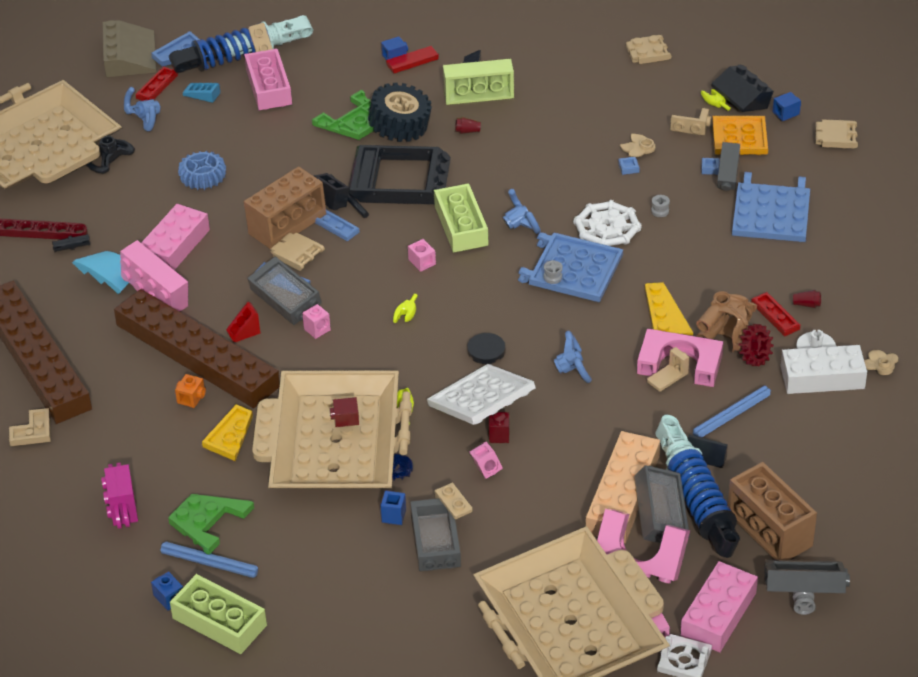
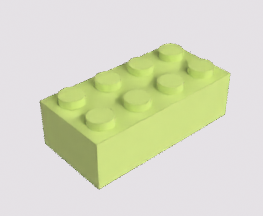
(478, 81)
(461, 217)
(218, 613)

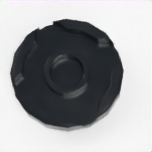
(486, 348)

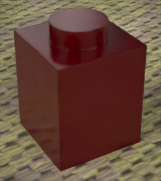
(345, 412)
(499, 427)

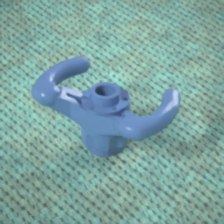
(143, 109)
(520, 215)
(571, 358)

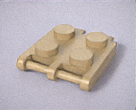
(648, 49)
(836, 134)
(296, 250)

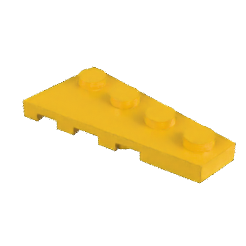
(664, 311)

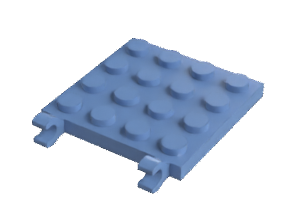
(771, 210)
(585, 266)

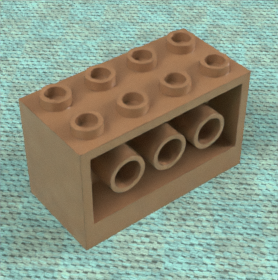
(285, 207)
(772, 512)

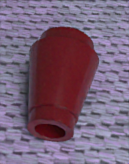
(466, 125)
(808, 299)

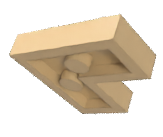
(35, 432)

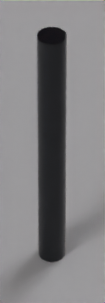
(359, 208)

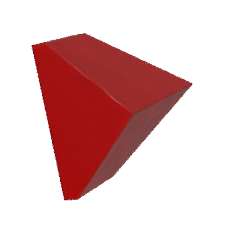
(245, 324)

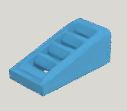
(203, 91)

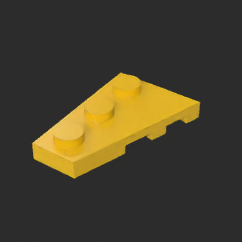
(229, 433)

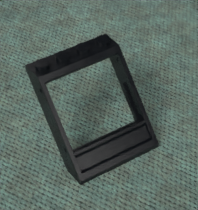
(367, 166)

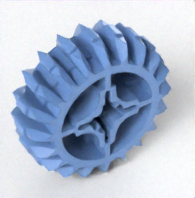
(202, 170)

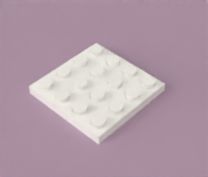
(481, 394)

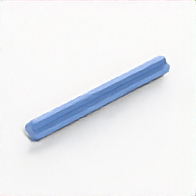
(731, 412)
(209, 560)

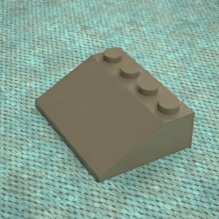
(127, 49)

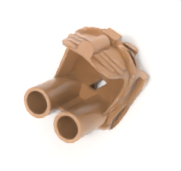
(726, 316)

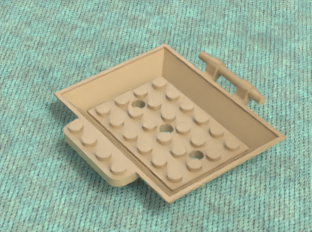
(44, 122)
(299, 434)
(597, 590)

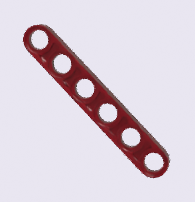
(36, 226)

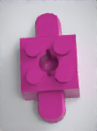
(119, 495)

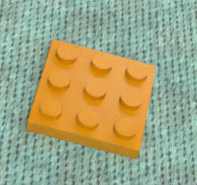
(744, 130)

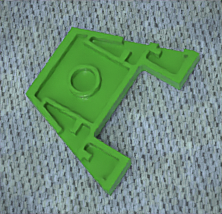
(353, 124)
(201, 512)

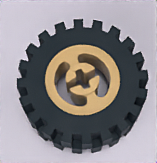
(399, 112)

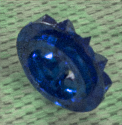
(405, 469)

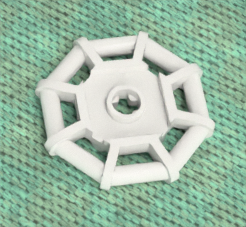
(597, 223)

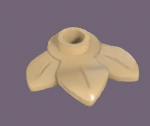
(639, 146)
(881, 362)

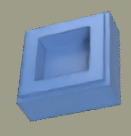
(628, 165)
(710, 165)

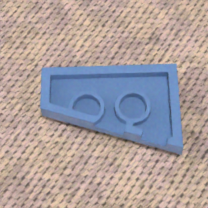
(162, 54)

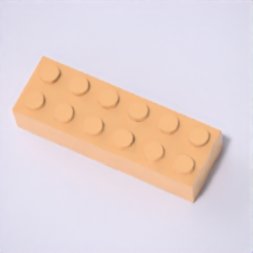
(618, 484)

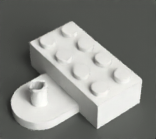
(822, 365)

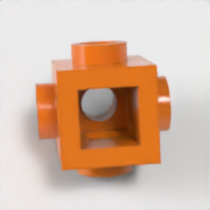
(190, 390)

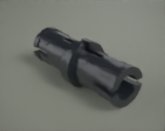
(71, 243)

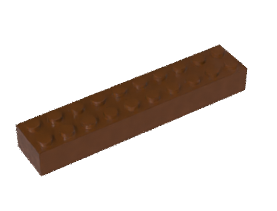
(197, 348)
(40, 357)

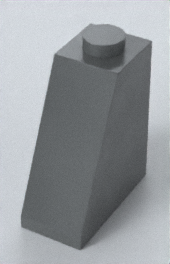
(728, 166)

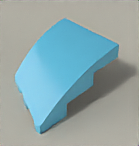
(104, 268)

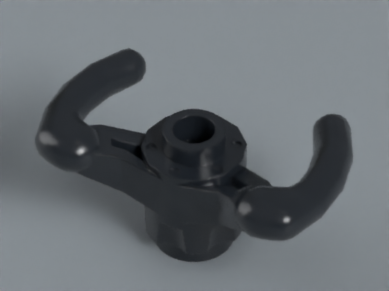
(110, 150)

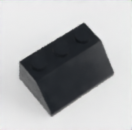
(743, 89)

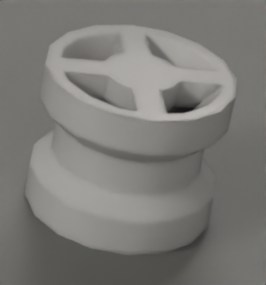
(660, 205)
(552, 272)
(803, 602)

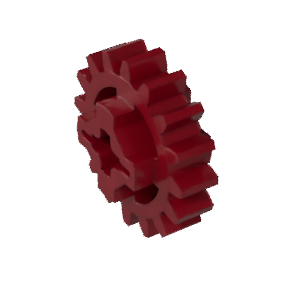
(756, 345)

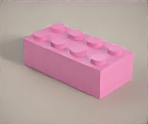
(268, 79)
(177, 234)
(154, 276)
(719, 606)

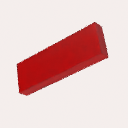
(412, 59)
(156, 84)
(776, 314)

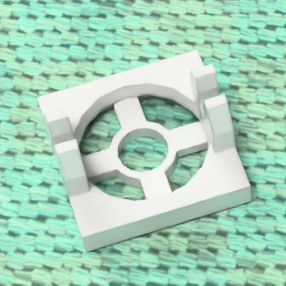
(666, 667)

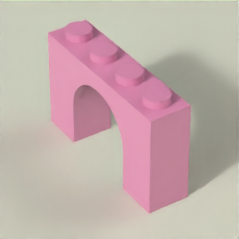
(658, 346)
(664, 564)

